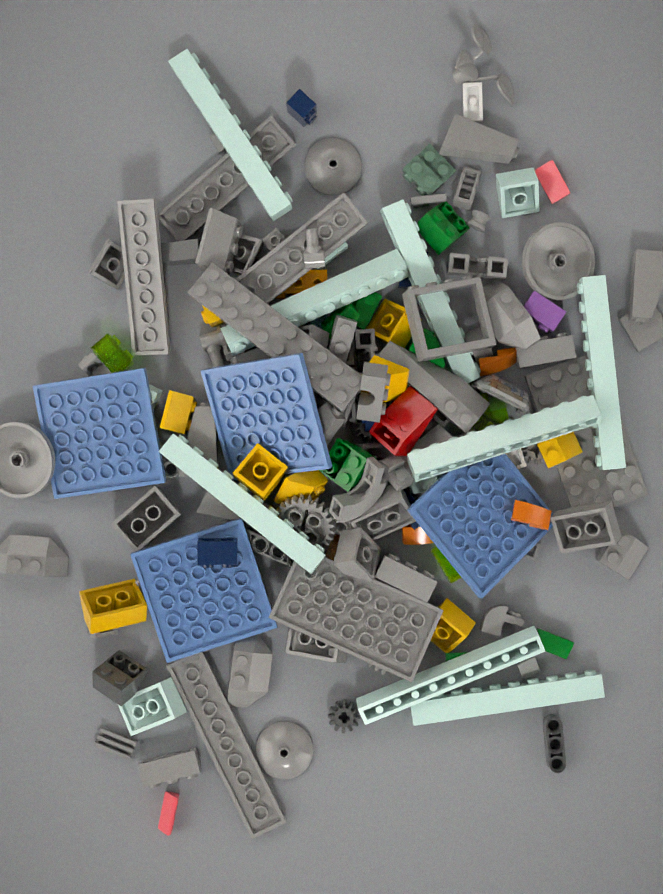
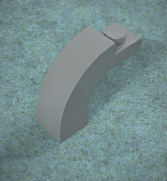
(363, 496)

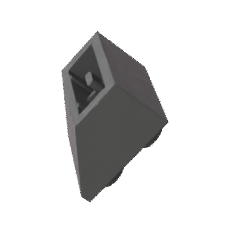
(119, 677)

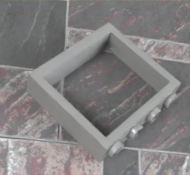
(415, 325)

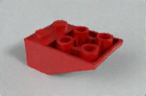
(404, 422)

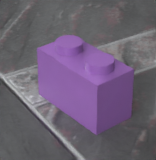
(543, 312)

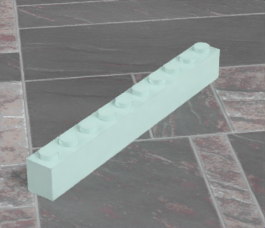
(230, 134)
(331, 294)
(434, 305)
(601, 371)
(504, 438)
(242, 503)
(450, 675)
(509, 698)

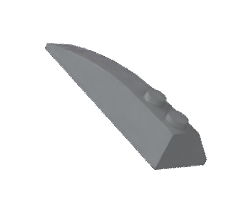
(442, 388)

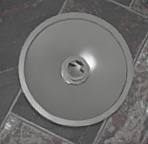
(557, 260)
(25, 459)

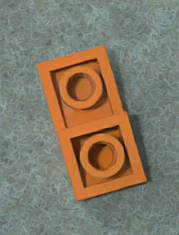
(504, 359)
(531, 514)
(414, 537)

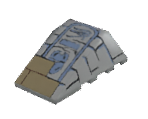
(504, 391)

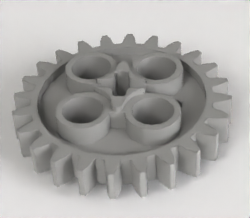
(322, 526)

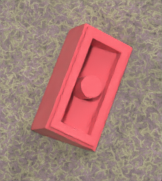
(552, 182)
(168, 812)

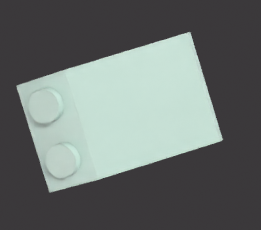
(153, 706)

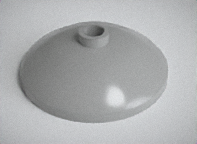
(333, 179)
(291, 738)

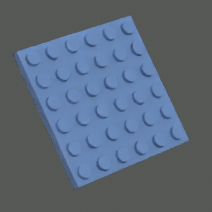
(270, 406)
(101, 433)
(471, 521)
(200, 605)

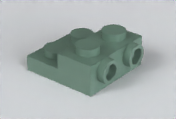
(428, 171)

